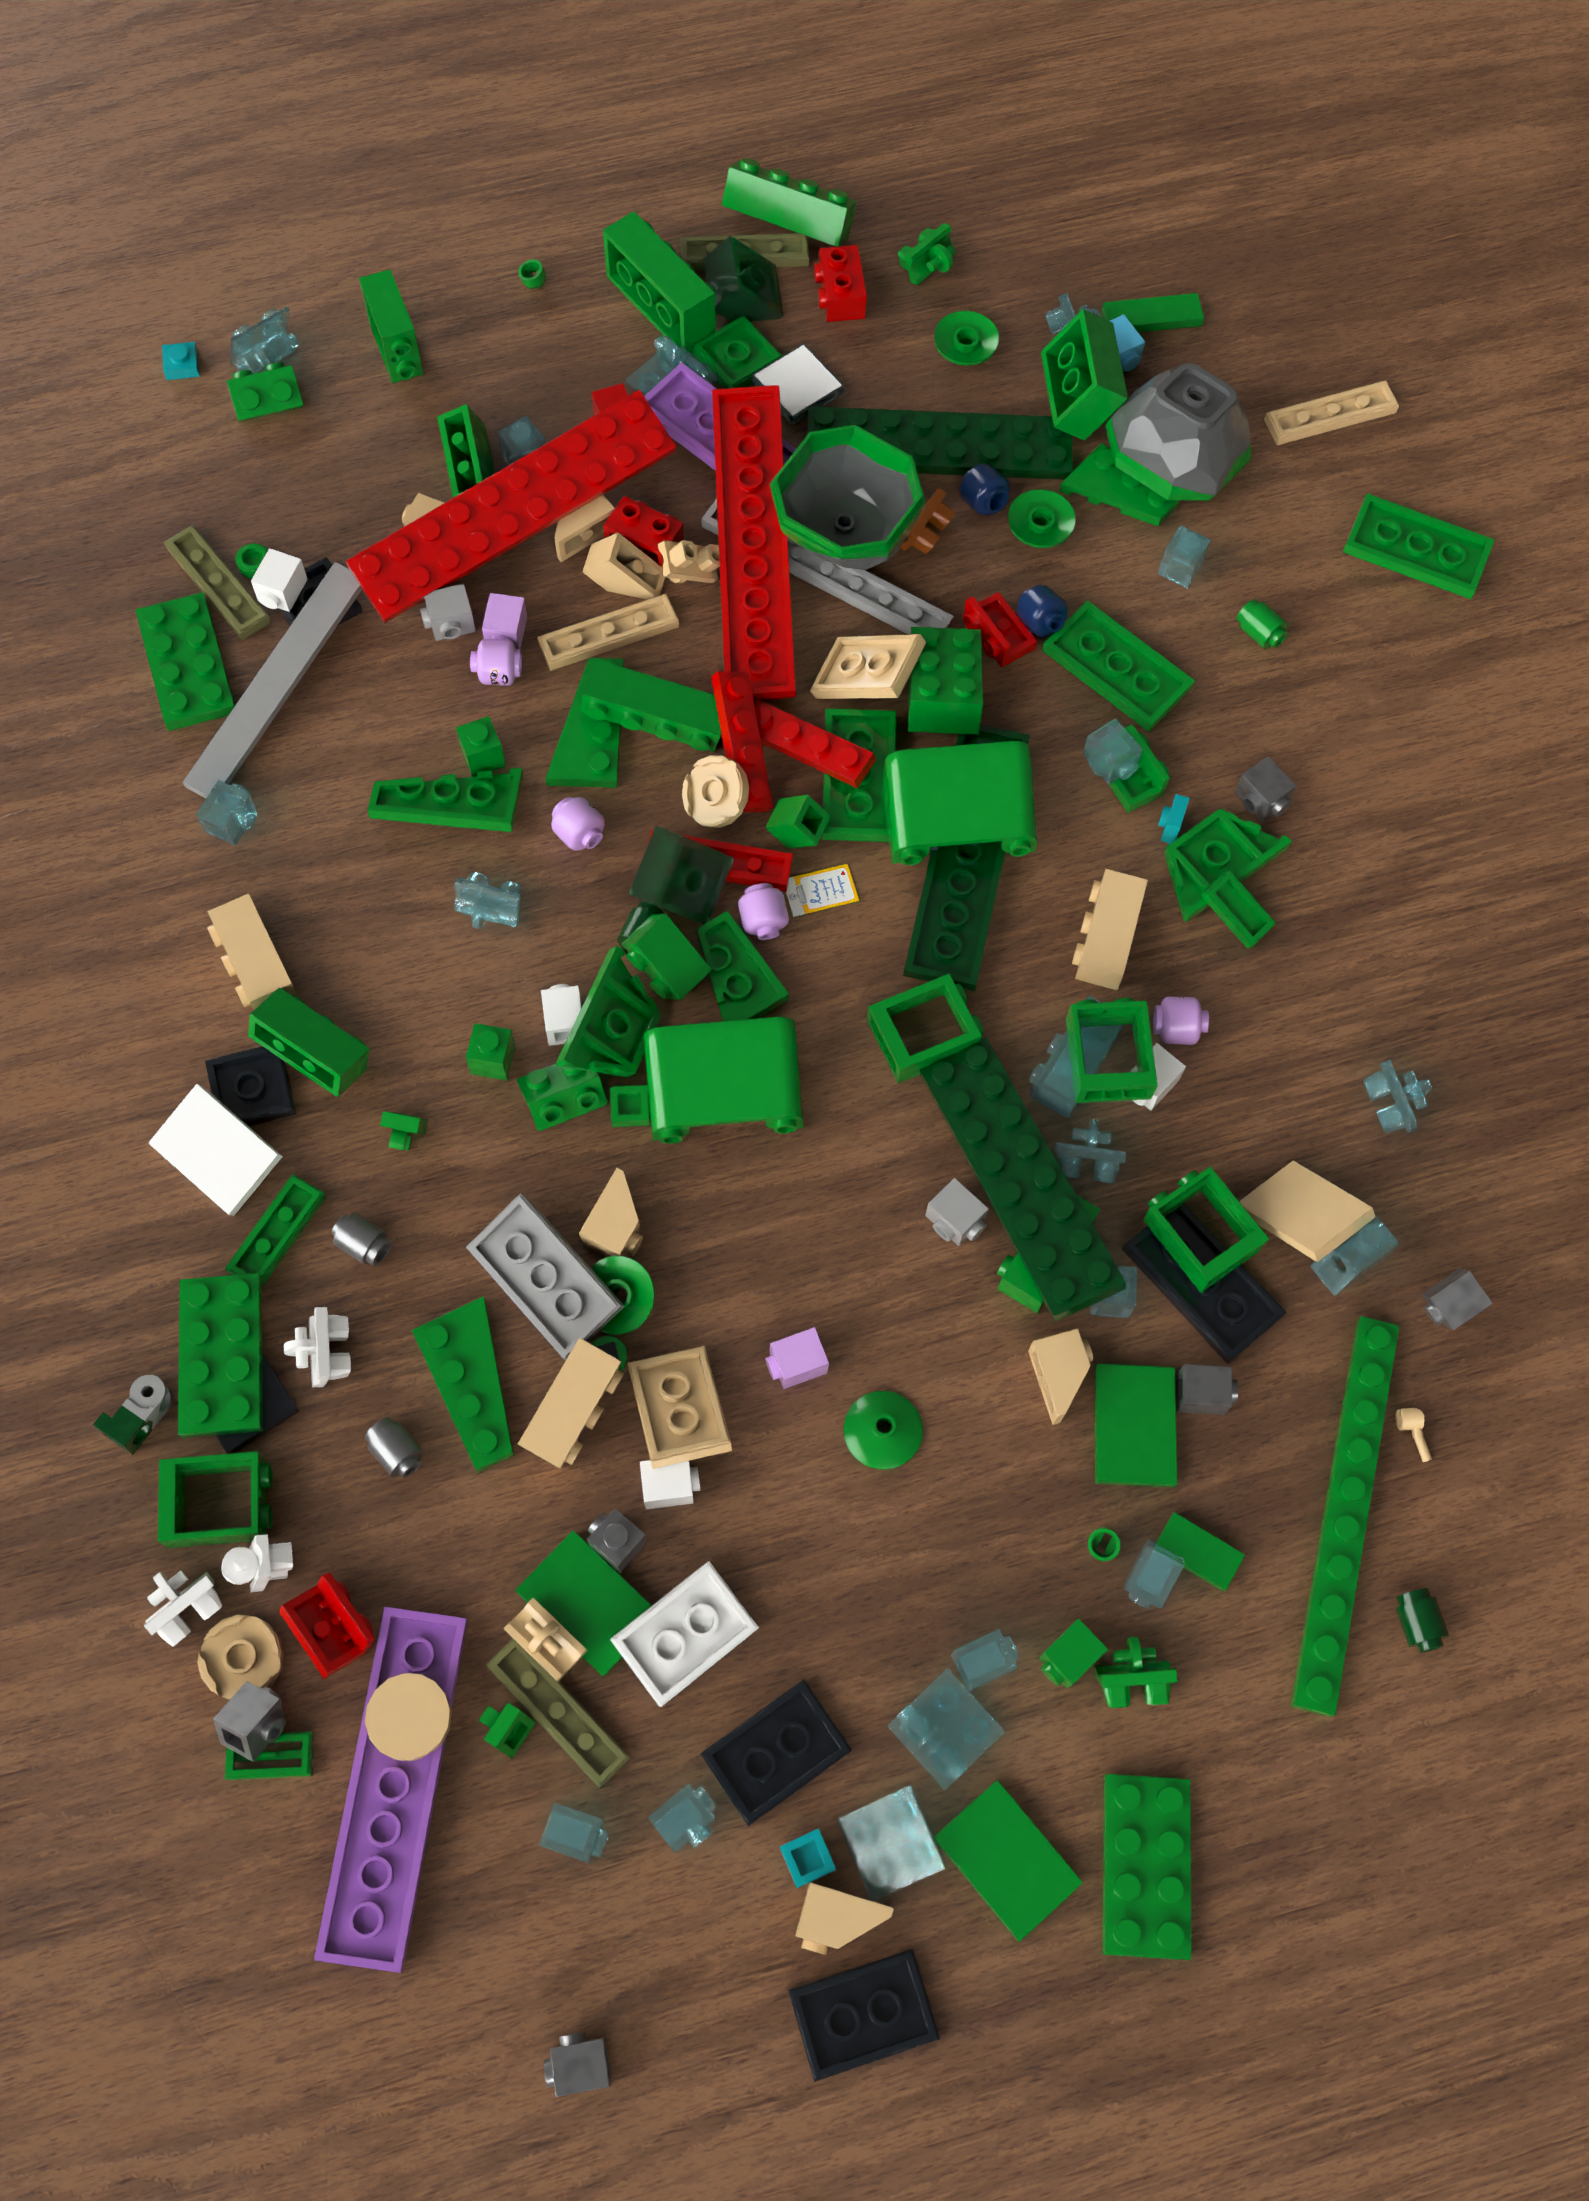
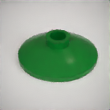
(966, 338)
(1041, 508)
(629, 1274)
(880, 1449)

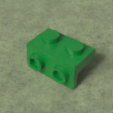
(264, 392)
(1146, 782)
(560, 1094)

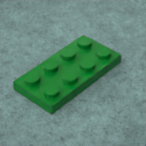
(1418, 546)
(185, 661)
(1118, 666)
(859, 811)
(220, 1355)
(1146, 1867)

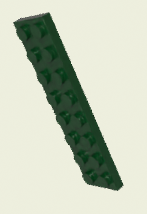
(959, 441)
(958, 899)
(1022, 1181)

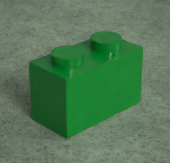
(665, 957)

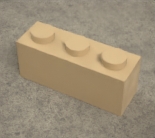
(1109, 929)
(248, 951)
(571, 1404)

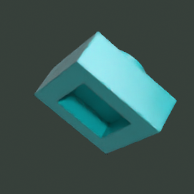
(180, 360)
(1172, 818)
(807, 1858)

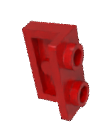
(1002, 631)
(328, 1625)

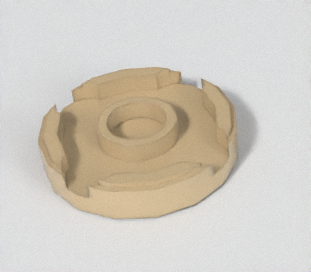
(715, 791)
(238, 1652)
(408, 1717)

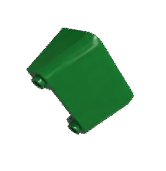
(959, 799)
(723, 1076)

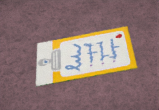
(821, 890)

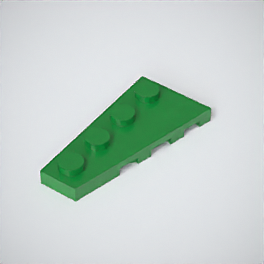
(587, 746)
(465, 802)
(466, 1373)

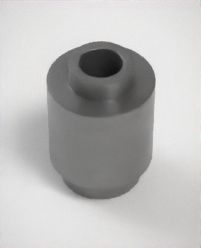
(361, 1239)
(394, 1448)

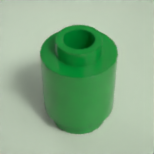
(1262, 624)

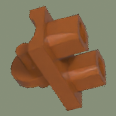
(937, 514)

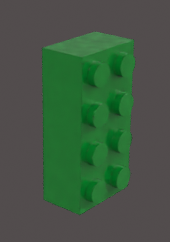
(659, 281)

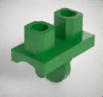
(930, 254)
(1153, 1675)

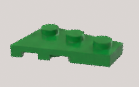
(1105, 483)
(739, 974)

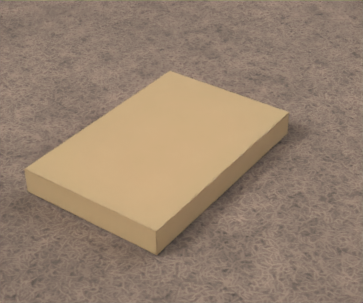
(868, 667)
(1306, 1210)
(679, 1407)

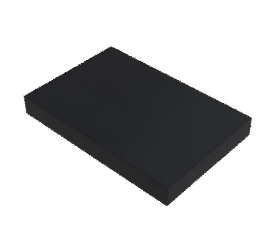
(775, 1752)
(863, 2015)

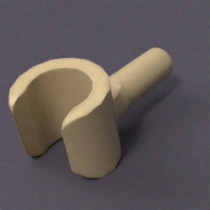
(1413, 1420)

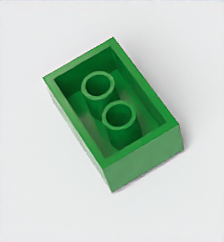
(1084, 375)
(946, 682)

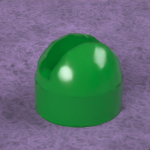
(525, 273)
(1112, 1548)

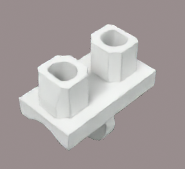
(324, 1364)
(259, 1562)
(167, 1619)

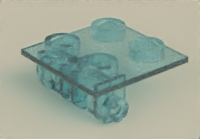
(270, 331)
(663, 362)
(946, 1729)
(891, 1843)

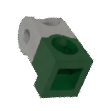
(138, 1414)

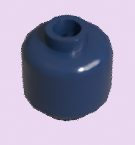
(985, 489)
(1042, 610)

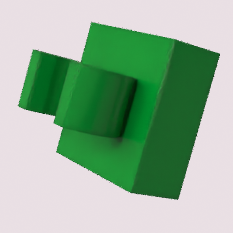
(402, 1127)
(506, 1729)

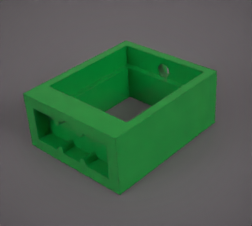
(391, 326)
(880, 1022)
(1112, 1086)
(1226, 1204)
(172, 1498)

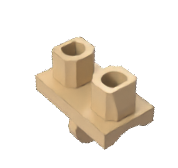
(689, 561)
(545, 1639)

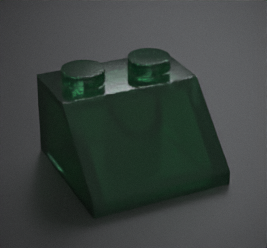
(743, 282)
(681, 875)

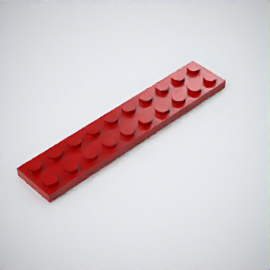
(511, 506)
(751, 541)

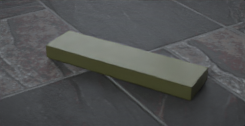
(780, 249)
(217, 582)
(559, 1713)

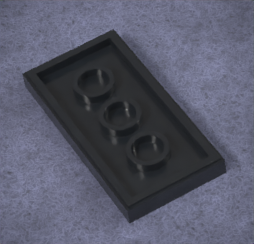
(1225, 1314)

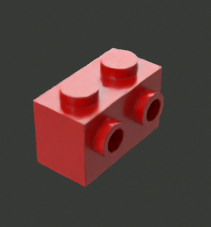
(841, 283)
(643, 527)

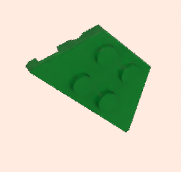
(1212, 848)
(611, 1022)

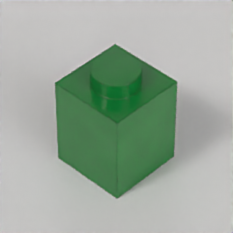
(480, 746)
(798, 821)
(490, 1051)
(1071, 1655)

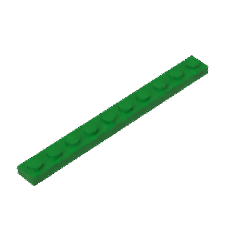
(1345, 1518)

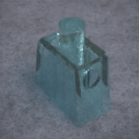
(1360, 1255)

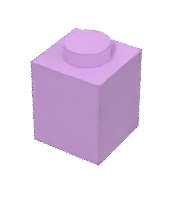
(505, 618)
(797, 1358)

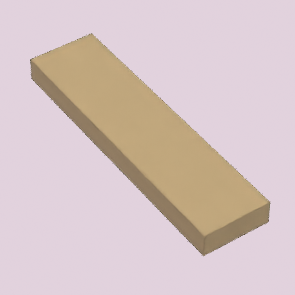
(1331, 412)
(608, 632)

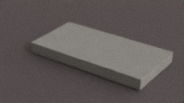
(544, 1276)

